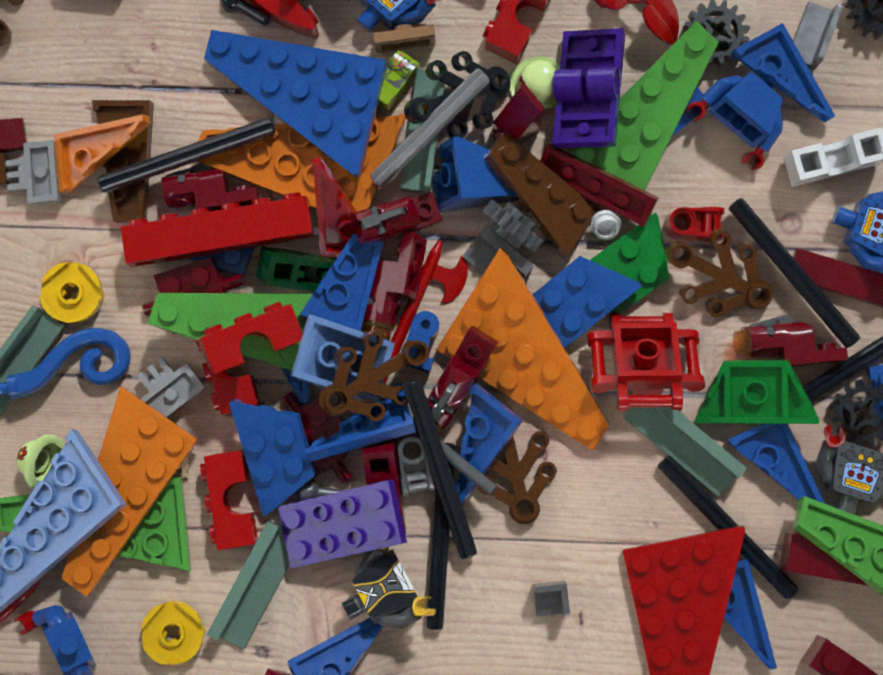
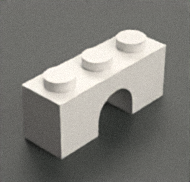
(839, 158)

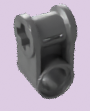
(414, 470)

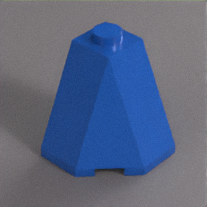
(467, 178)

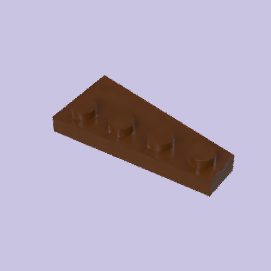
(543, 193)
(132, 200)

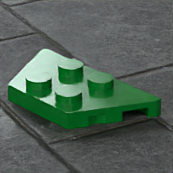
(638, 257)
(757, 395)

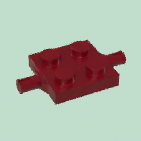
(194, 278)
(316, 425)

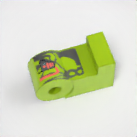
(398, 75)

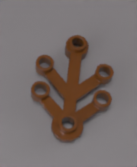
(724, 277)
(368, 379)
(516, 472)

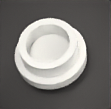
(605, 224)

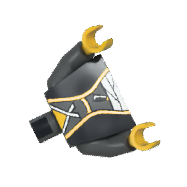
(385, 592)

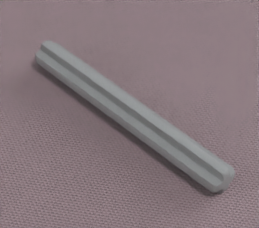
(430, 127)

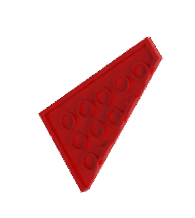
(683, 597)

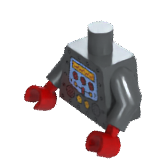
(850, 471)

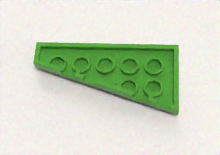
(653, 109)
(194, 312)
(159, 537)
(845, 538)

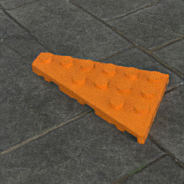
(286, 161)
(529, 357)

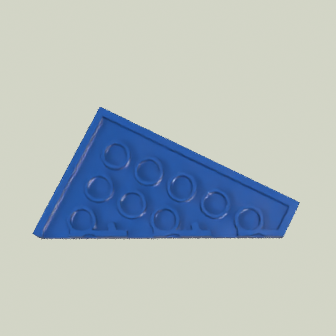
(313, 90)

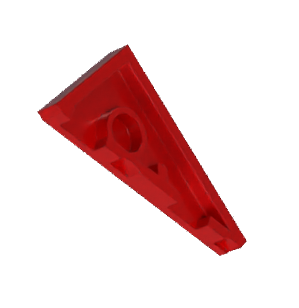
(332, 211)

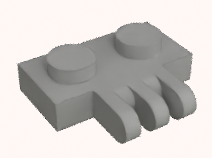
(36, 173)
(170, 388)

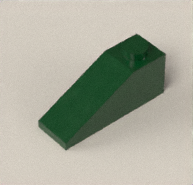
(291, 268)

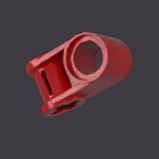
(699, 222)

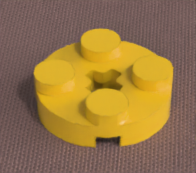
(54, 292)
(154, 632)

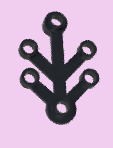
(491, 92)

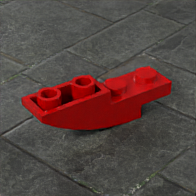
(290, 15)

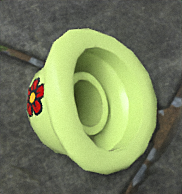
(538, 76)
(35, 457)

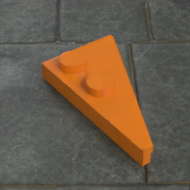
(88, 148)

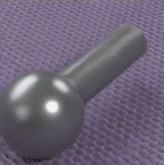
(312, 490)

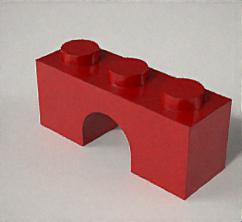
(507, 35)
(276, 326)
(230, 388)
(221, 474)

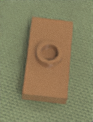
(404, 37)

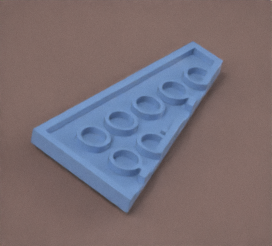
(56, 517)

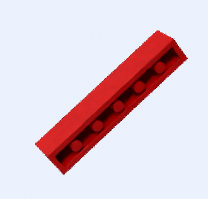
(217, 231)

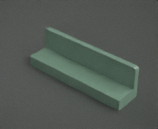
(419, 171)
(27, 346)
(687, 445)
(252, 588)

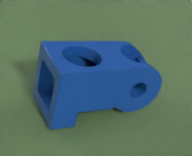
(423, 328)

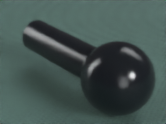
(247, 9)

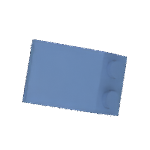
(317, 350)

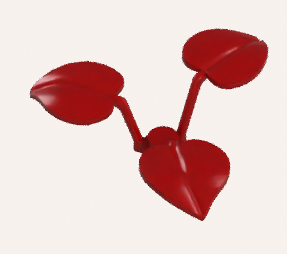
(659, 16)

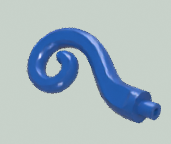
(31, 381)

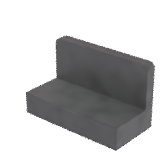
(816, 32)
(487, 246)

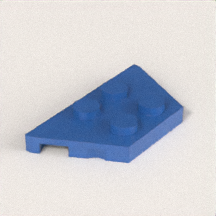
(582, 297)
(273, 450)

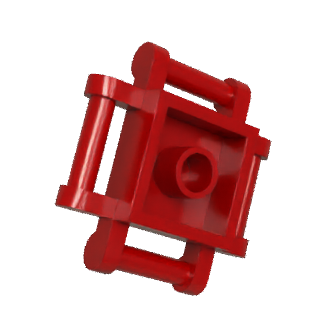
(646, 361)

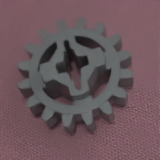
(726, 39)
(513, 225)

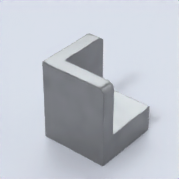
(551, 598)

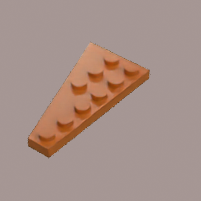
(140, 459)

